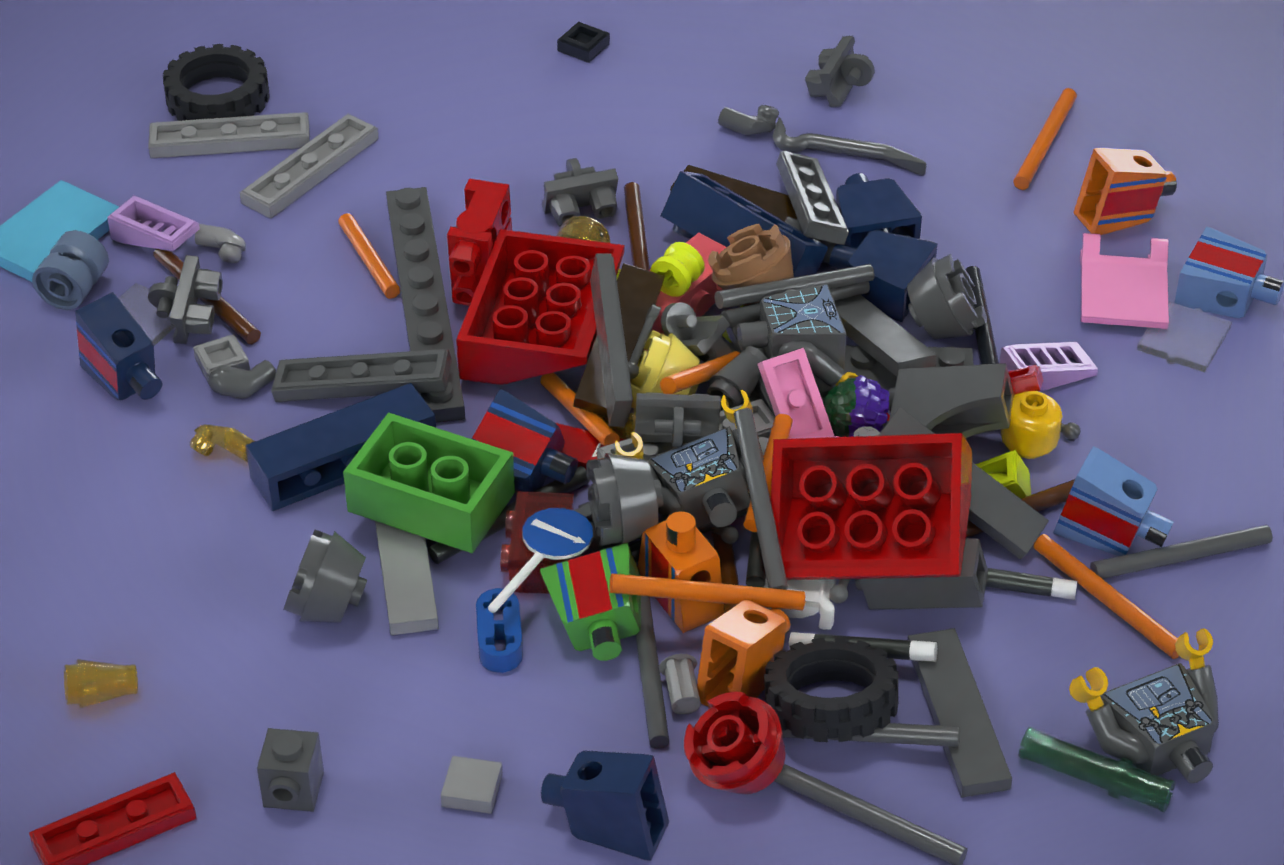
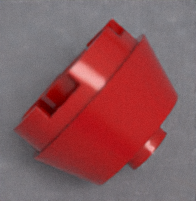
(736, 744)

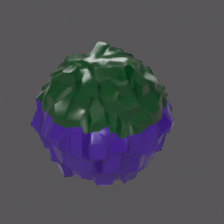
(855, 405)

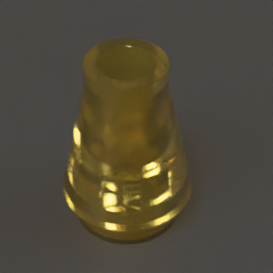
(97, 682)

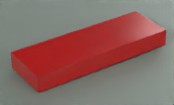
(114, 823)

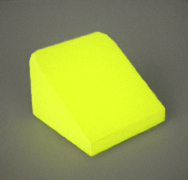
(1010, 472)

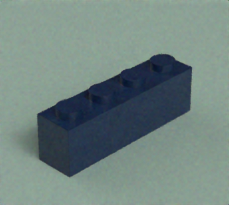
(715, 211)
(316, 453)

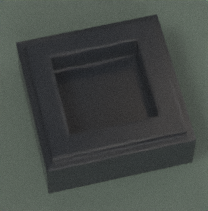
(583, 42)

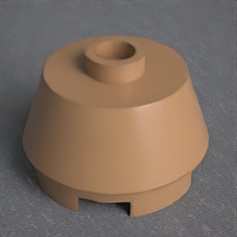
(752, 258)

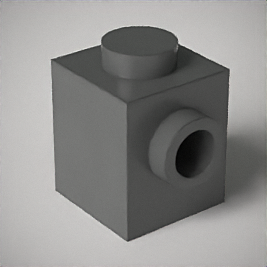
(290, 769)

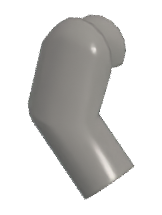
(218, 237)

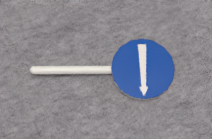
(550, 535)

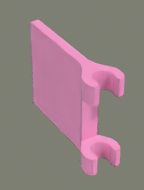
(1124, 288)

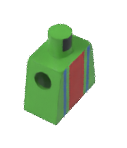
(587, 607)

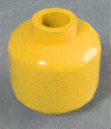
(1033, 425)

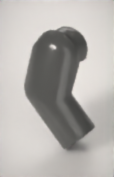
(749, 125)
(240, 382)

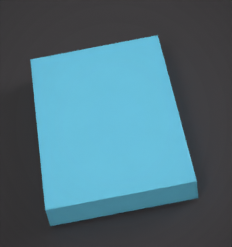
(39, 225)

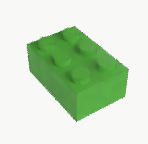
(429, 482)

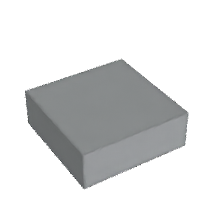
(220, 353)
(471, 784)

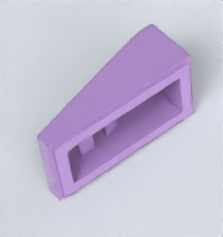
(142, 225)
(1046, 356)

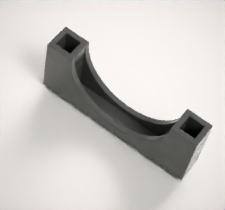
(946, 401)

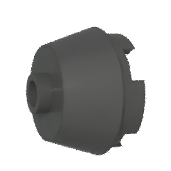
(945, 300)
(622, 498)
(326, 579)

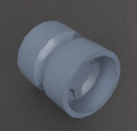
(70, 270)

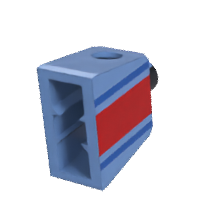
(1225, 276)
(1111, 507)

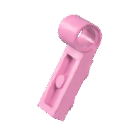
(795, 393)

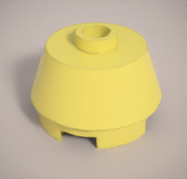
(664, 357)

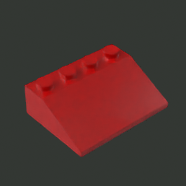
(531, 308)
(872, 505)

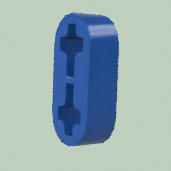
(506, 629)

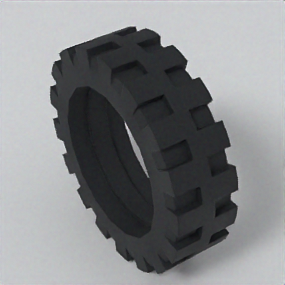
(216, 63)
(838, 715)

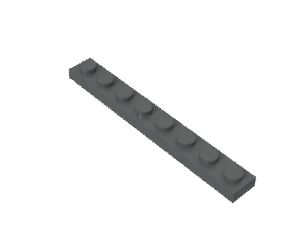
(423, 291)

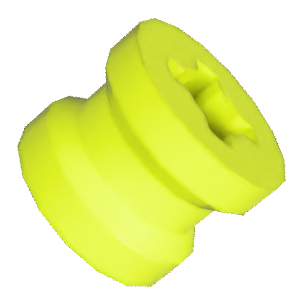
(680, 267)

